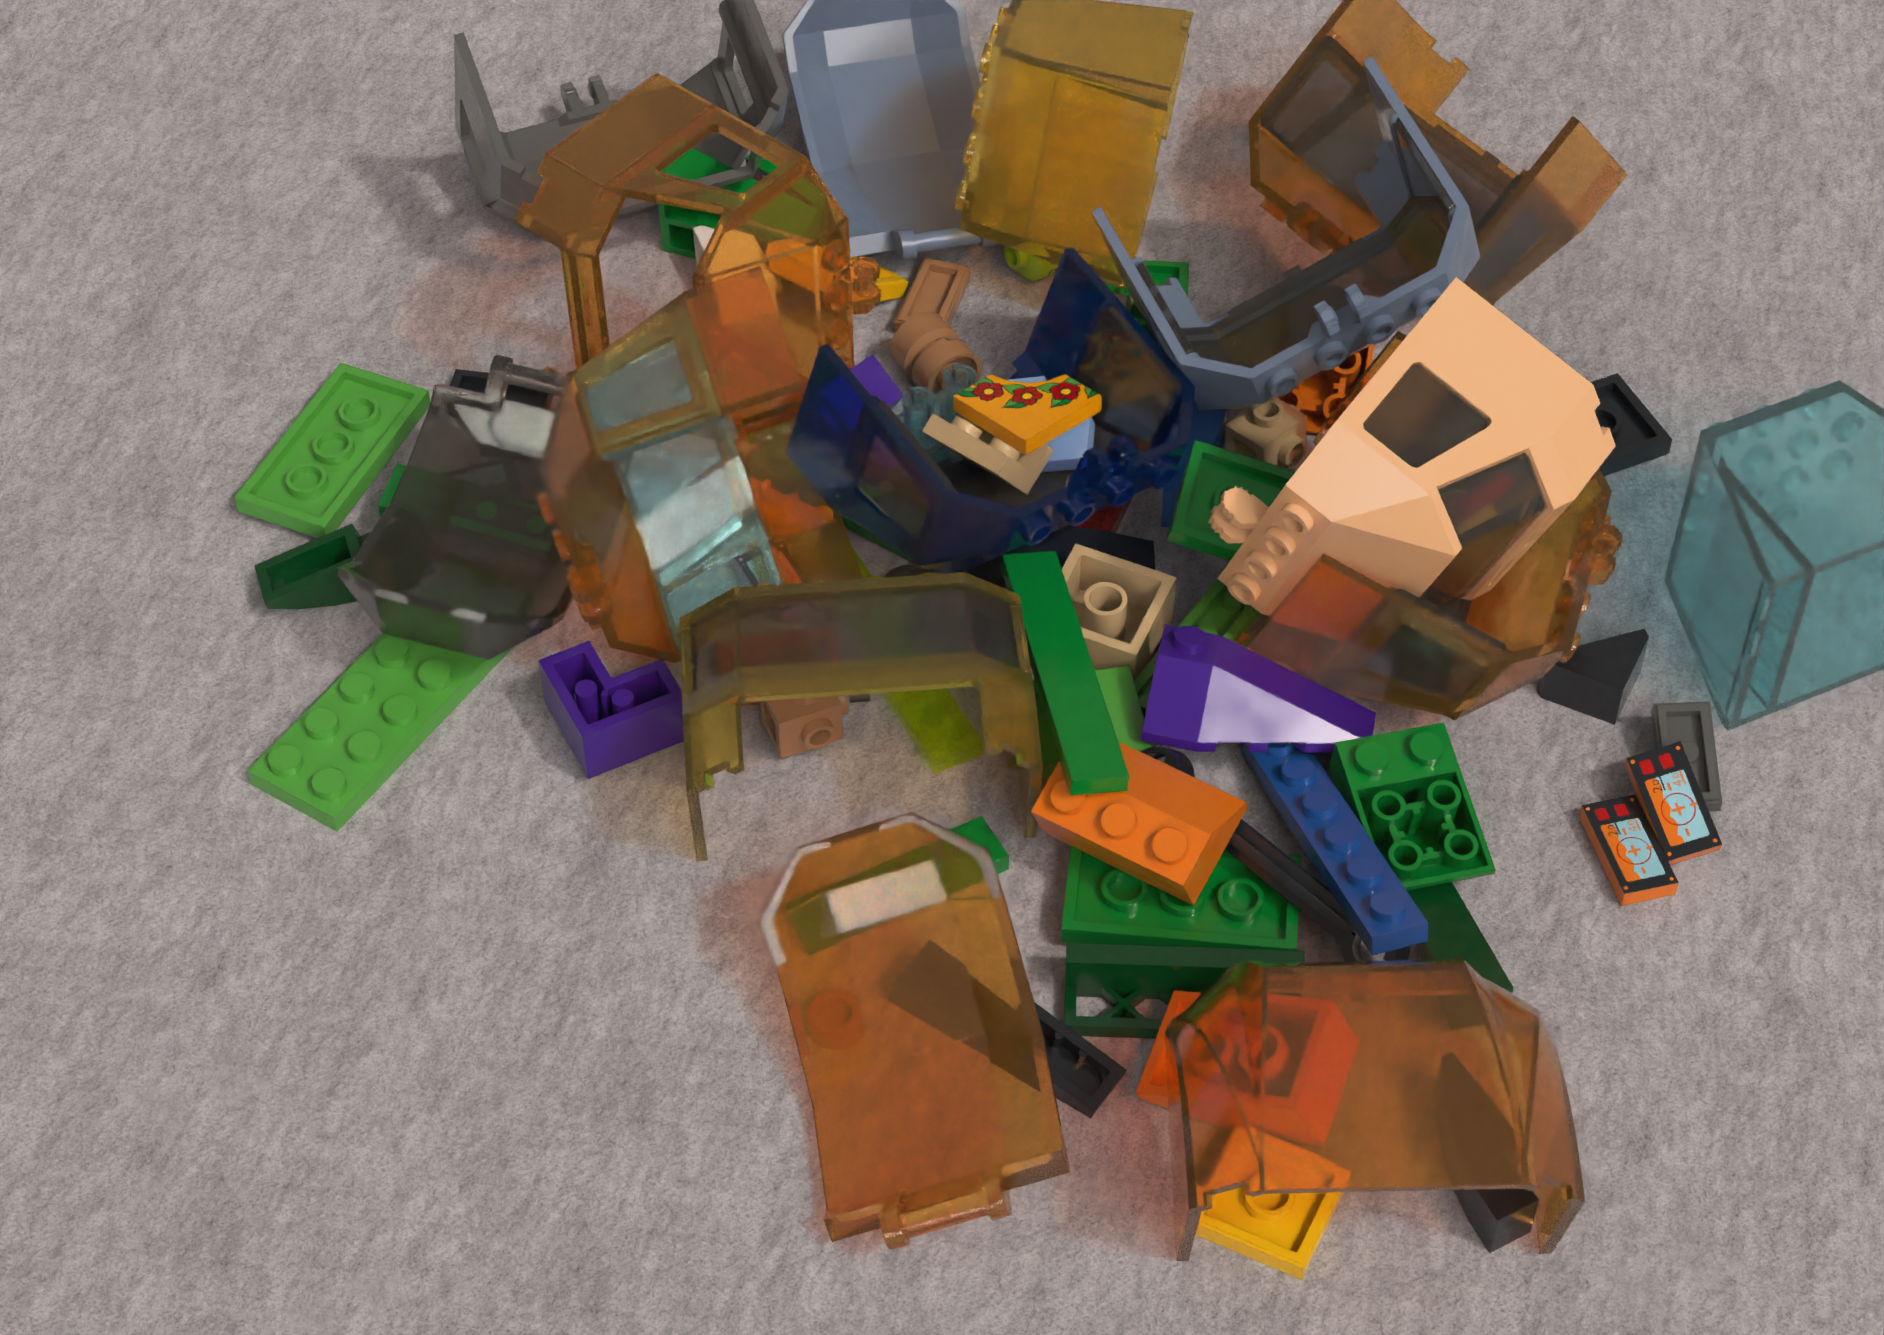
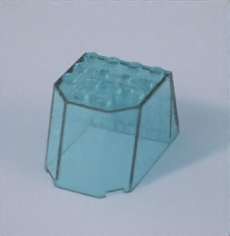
(1784, 552)

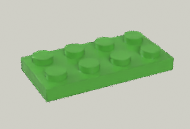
(333, 451)

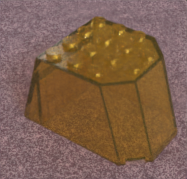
(1071, 125)

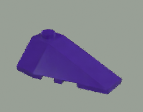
(1223, 693)

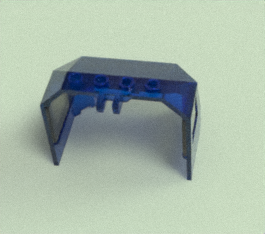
(962, 515)

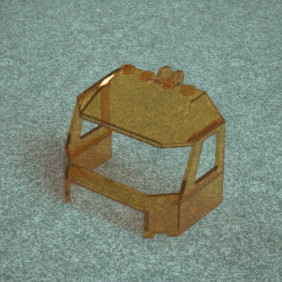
(781, 224)

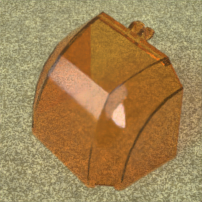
(1366, 1087)

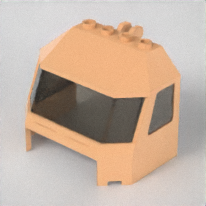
(1432, 468)

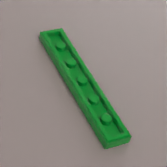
(1065, 676)

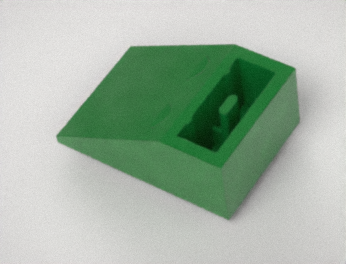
(1413, 804)

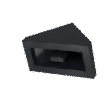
(1597, 676)

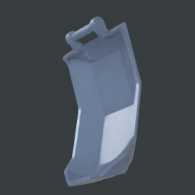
(887, 116)

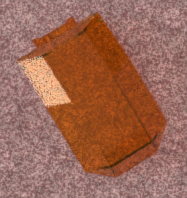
(913, 1029)

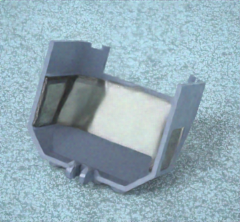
(1334, 304)

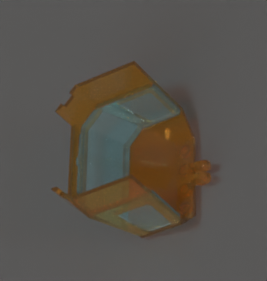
(663, 484)

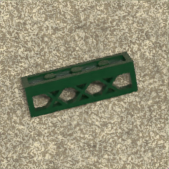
(1143, 974)

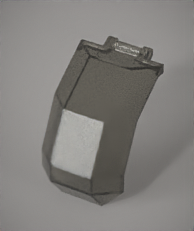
(464, 541)

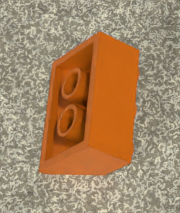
(1159, 830)

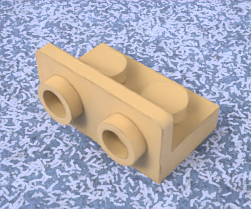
(988, 451)

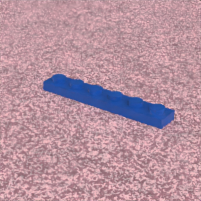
(1339, 848)

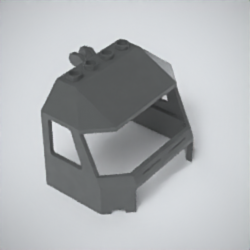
(508, 162)

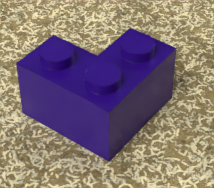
(608, 717)

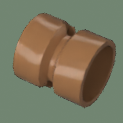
(927, 347)

